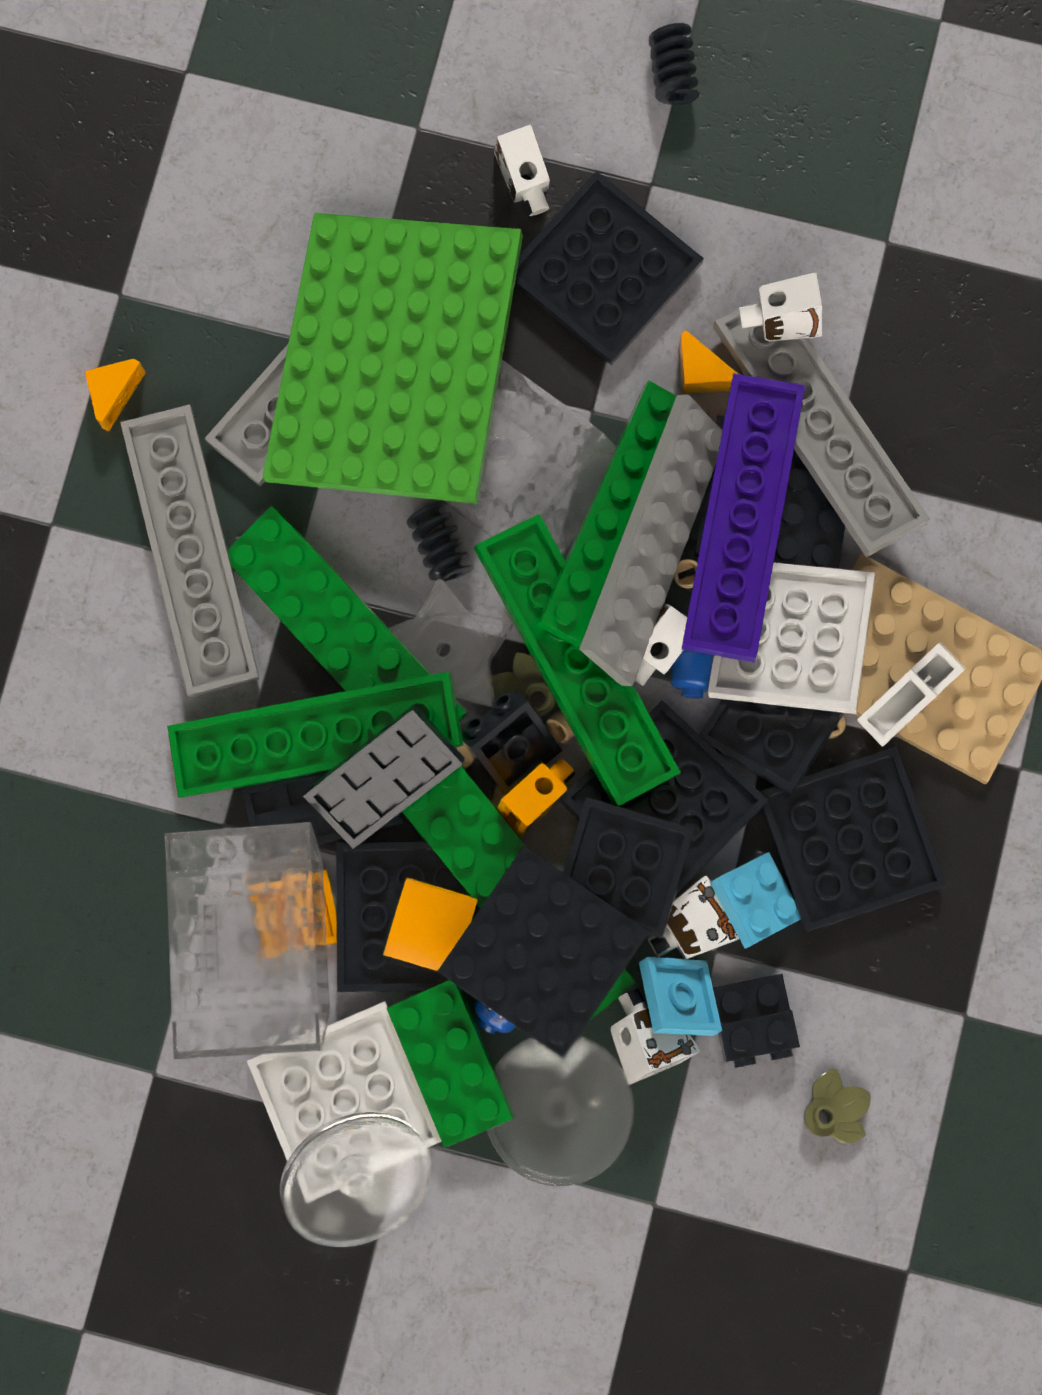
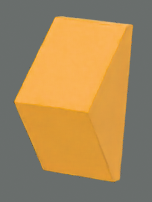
(701, 368)
(112, 388)

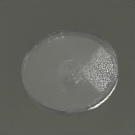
(567, 1112)
(355, 1179)

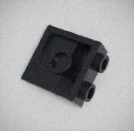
(509, 741)
(755, 1020)

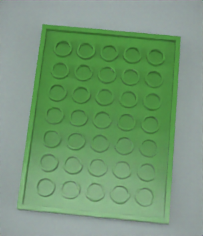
(394, 357)

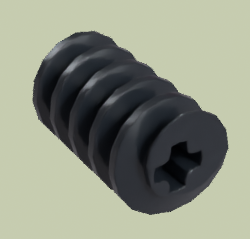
(672, 64)
(437, 543)

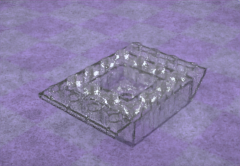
(551, 466)
(216, 894)

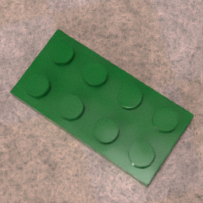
(450, 1063)

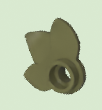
(526, 681)
(841, 1105)

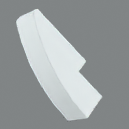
(911, 694)

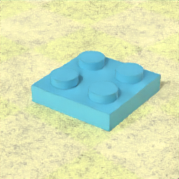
(756, 900)
(680, 996)

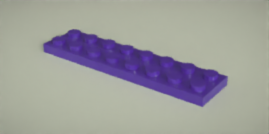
(743, 518)

